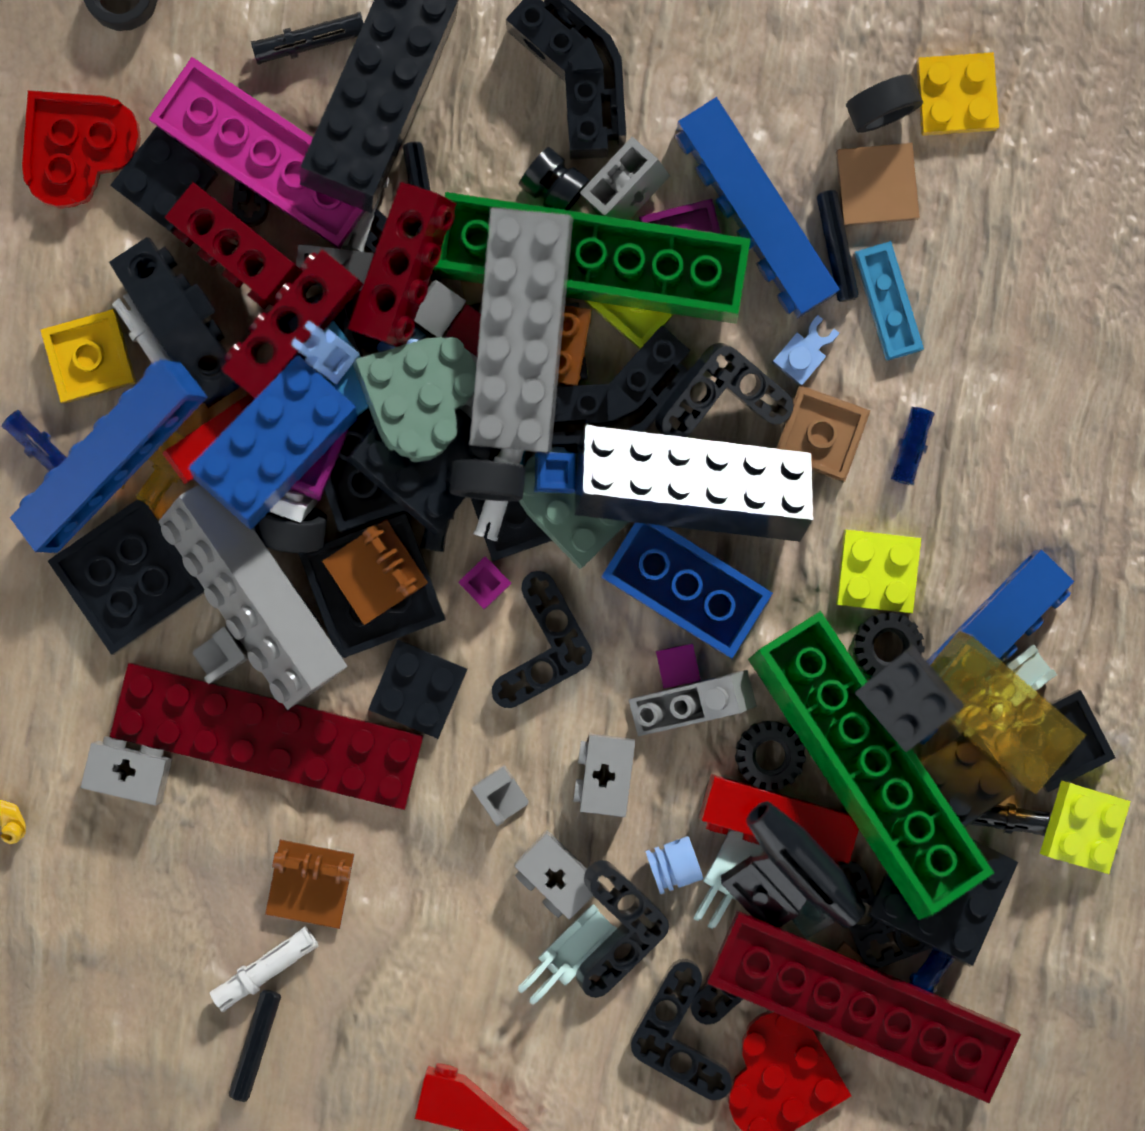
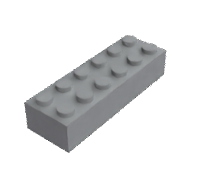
(521, 329)
(252, 596)

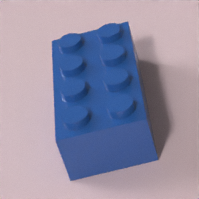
(274, 442)
(687, 586)

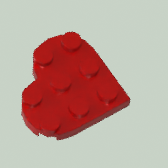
(74, 142)
(784, 1078)

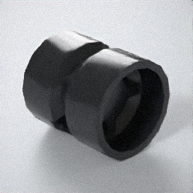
(566, 188)

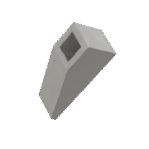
(693, 703)

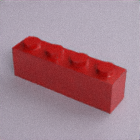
(730, 802)

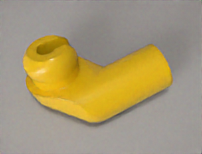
(11, 822)

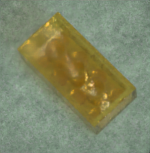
(1005, 714)

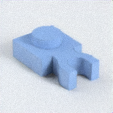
(326, 353)
(802, 354)

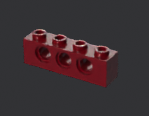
(199, 212)
(396, 246)
(339, 289)

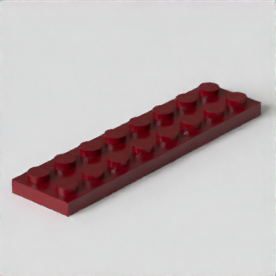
(265, 737)
(863, 1006)

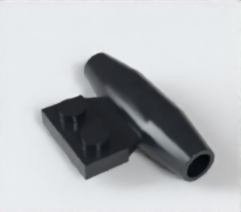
(789, 874)

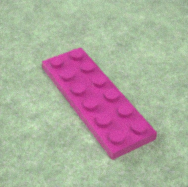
(250, 146)

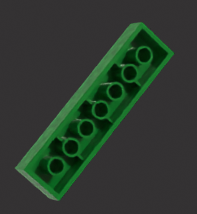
(616, 260)
(868, 770)

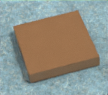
(877, 184)
(825, 429)

